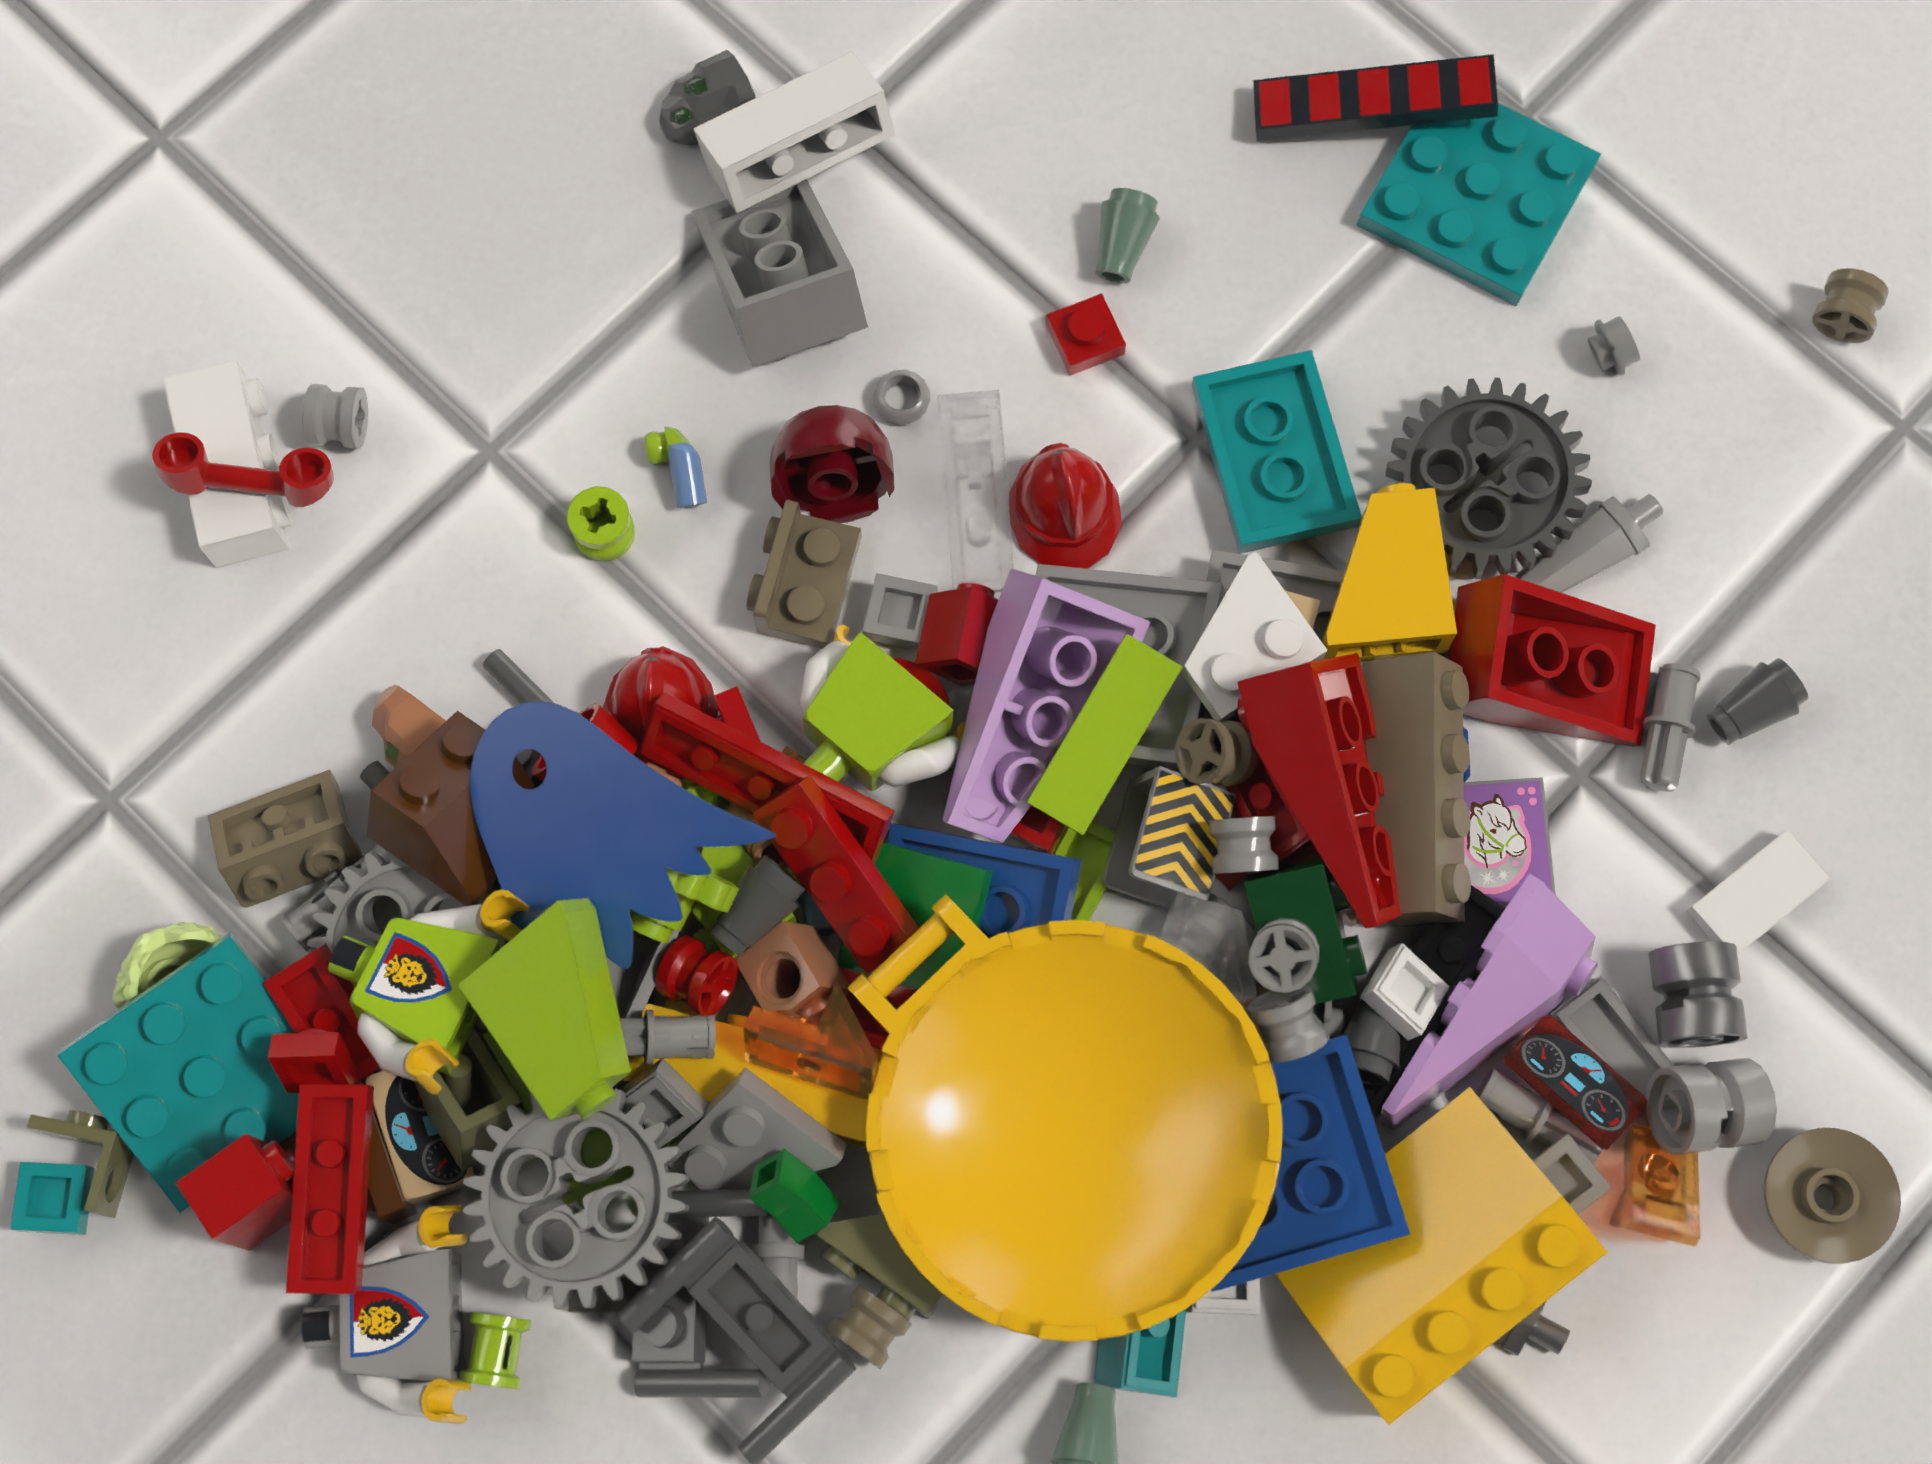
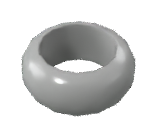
(901, 377)

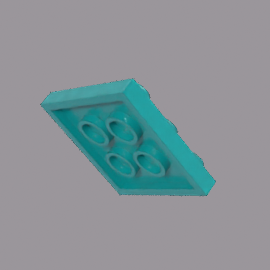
(1480, 197)
(189, 1065)

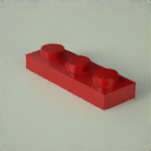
(836, 872)
(330, 1189)

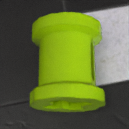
(495, 1350)

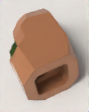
(403, 723)

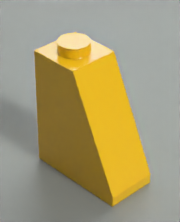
(1394, 582)

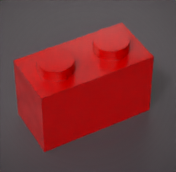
(242, 1191)

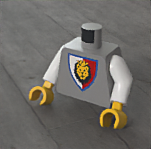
(407, 1322)

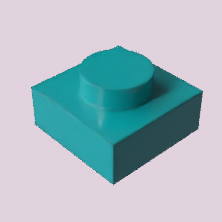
(52, 1198)

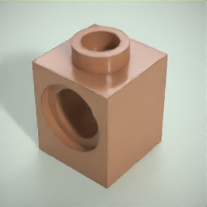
(774, 960)

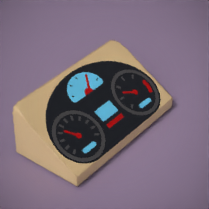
(416, 1149)

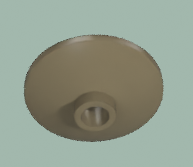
(1862, 1188)

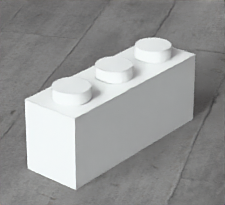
(795, 131)
(225, 414)

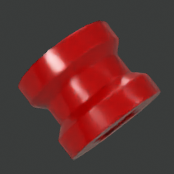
(696, 976)

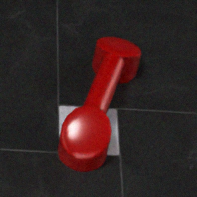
(184, 466)

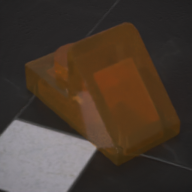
(827, 1054)
(1658, 1191)

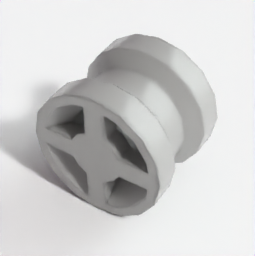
(335, 416)
(1243, 844)
(1284, 967)
(1287, 1024)

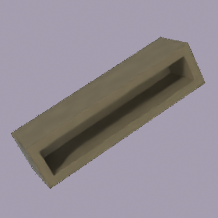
(1422, 767)

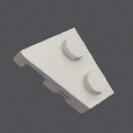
(1248, 636)

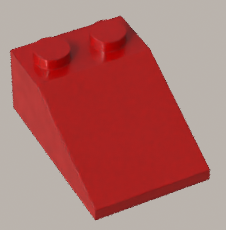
(1552, 661)

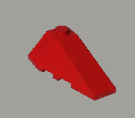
(1312, 739)

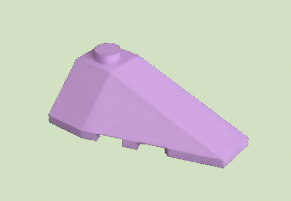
(1030, 685)
(1526, 970)

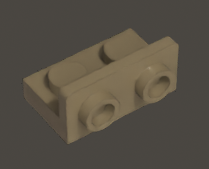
(804, 577)
(283, 839)

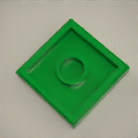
(919, 883)

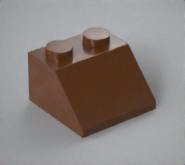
(427, 812)

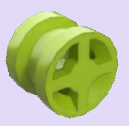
(602, 538)

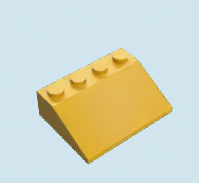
(1478, 1259)

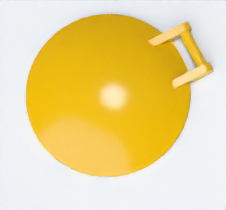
(1068, 1124)

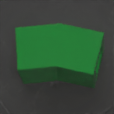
(793, 1195)

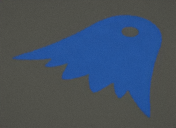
(594, 825)

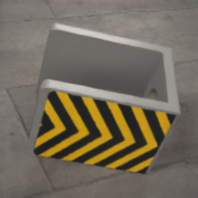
(1165, 837)

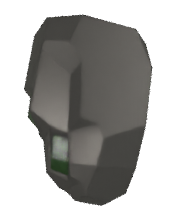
(702, 95)

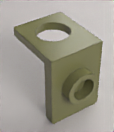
(114, 1155)

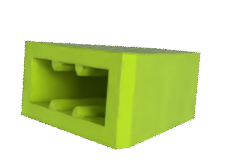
(555, 1010)

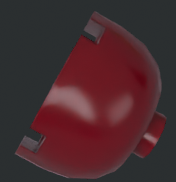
(832, 463)

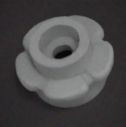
(1613, 345)

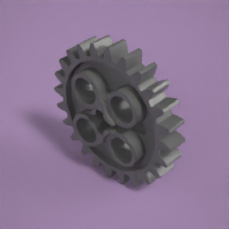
(1524, 516)

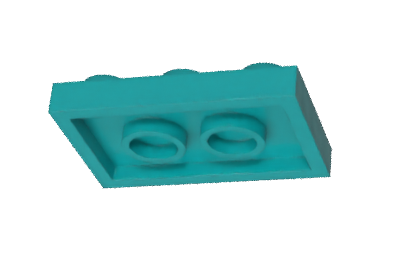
(1276, 451)

